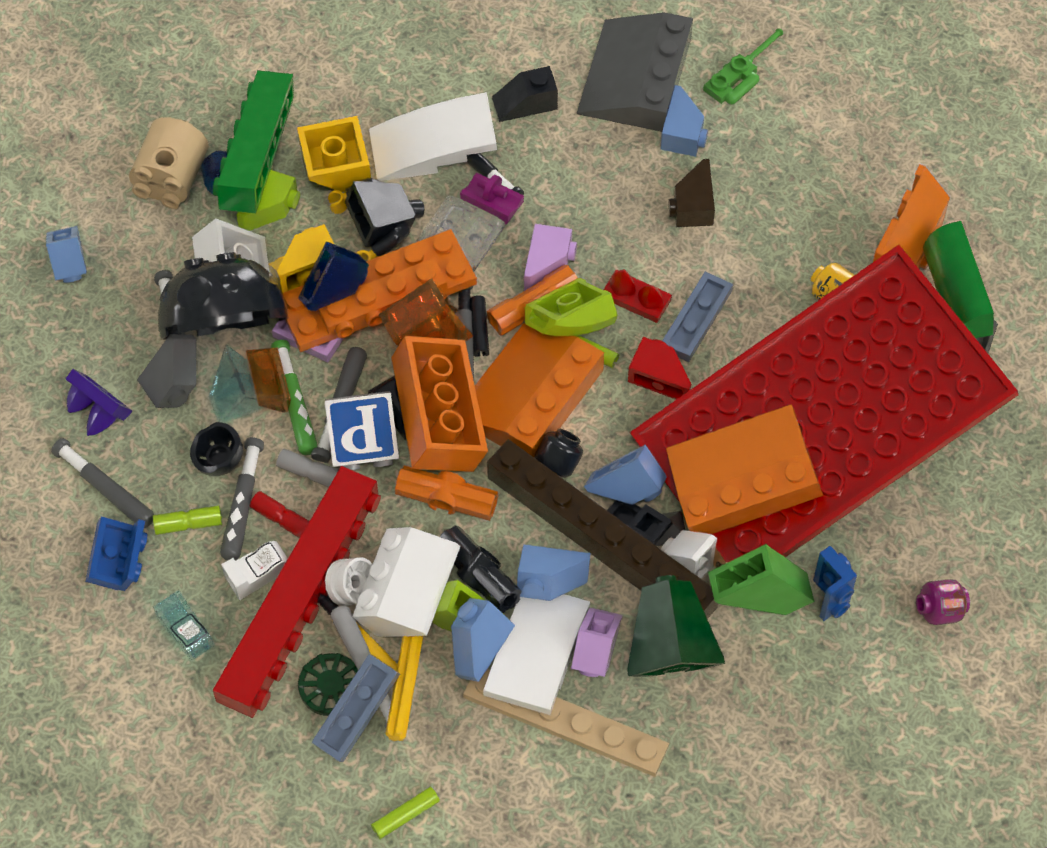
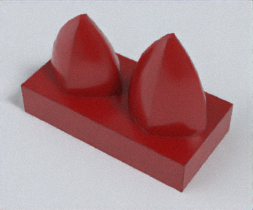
(637, 295)

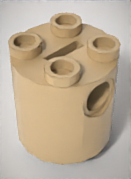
(168, 161)

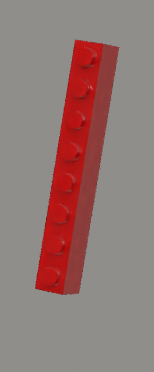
(295, 593)

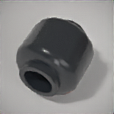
(560, 452)

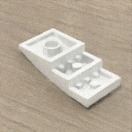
(432, 137)
(537, 652)

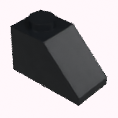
(527, 95)

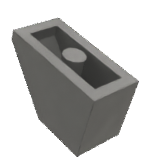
(171, 372)

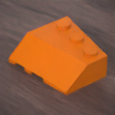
(918, 216)

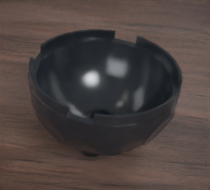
(219, 297)

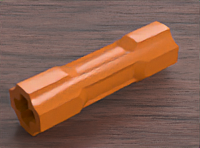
(511, 311)

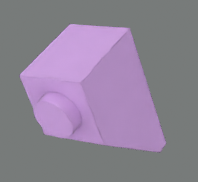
(548, 251)
(596, 642)

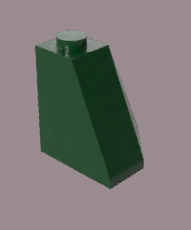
(671, 631)

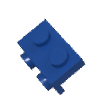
(116, 553)
(836, 580)

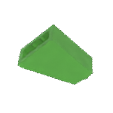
(762, 582)

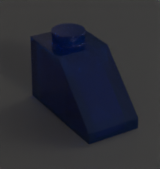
(333, 277)

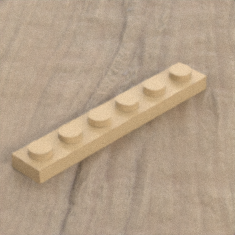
(583, 729)

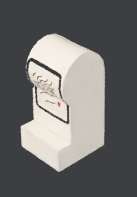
(254, 569)

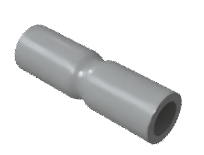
(306, 467)

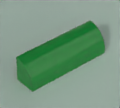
(959, 278)

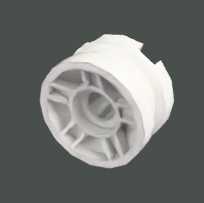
(347, 579)

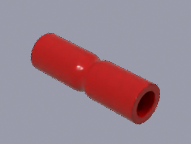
(278, 513)

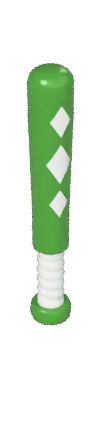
(298, 412)

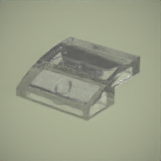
(472, 227)

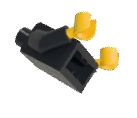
(379, 213)

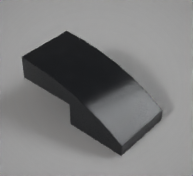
(643, 520)

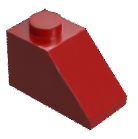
(658, 369)

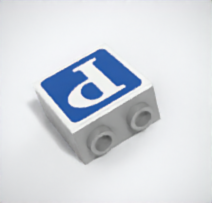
(362, 430)

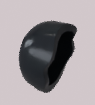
(219, 457)

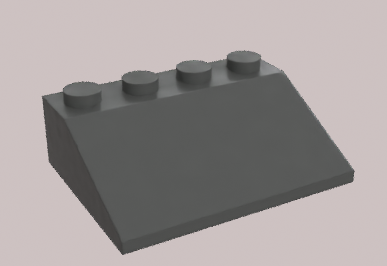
(636, 69)

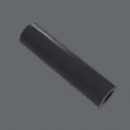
(479, 325)

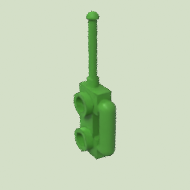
(738, 68)

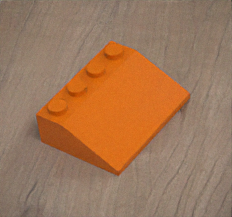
(535, 386)
(743, 472)

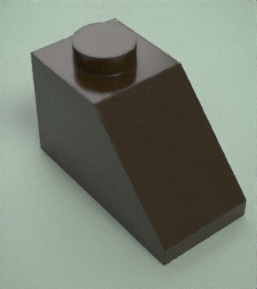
(694, 198)

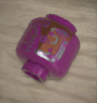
(943, 601)

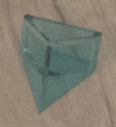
(233, 388)

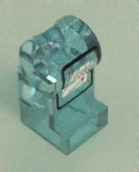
(183, 625)

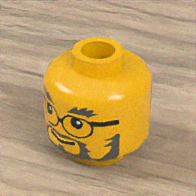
(828, 278)

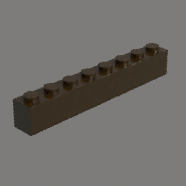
(588, 522)

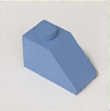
(683, 125)
(66, 254)
(629, 478)
(551, 572)
(478, 637)

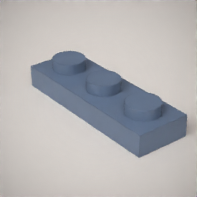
(697, 315)
(355, 708)

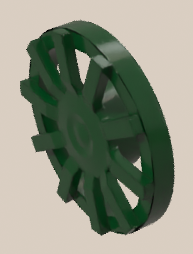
(329, 683)

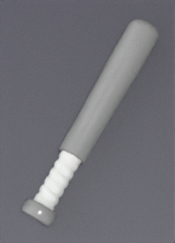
(355, 644)

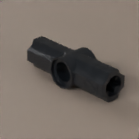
(482, 571)

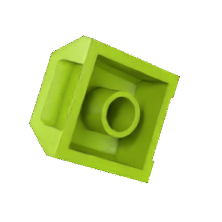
(572, 310)

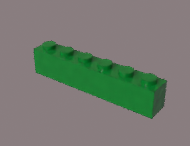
(254, 142)

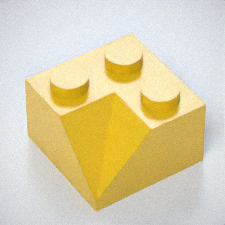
(334, 153)
(294, 267)

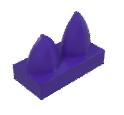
(106, 406)

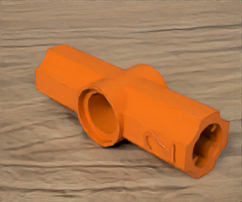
(446, 492)

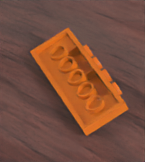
(387, 282)

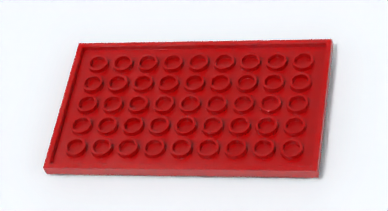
(876, 386)

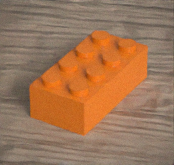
(439, 404)

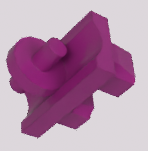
(492, 196)

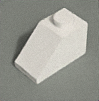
(692, 551)

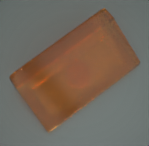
(268, 379)

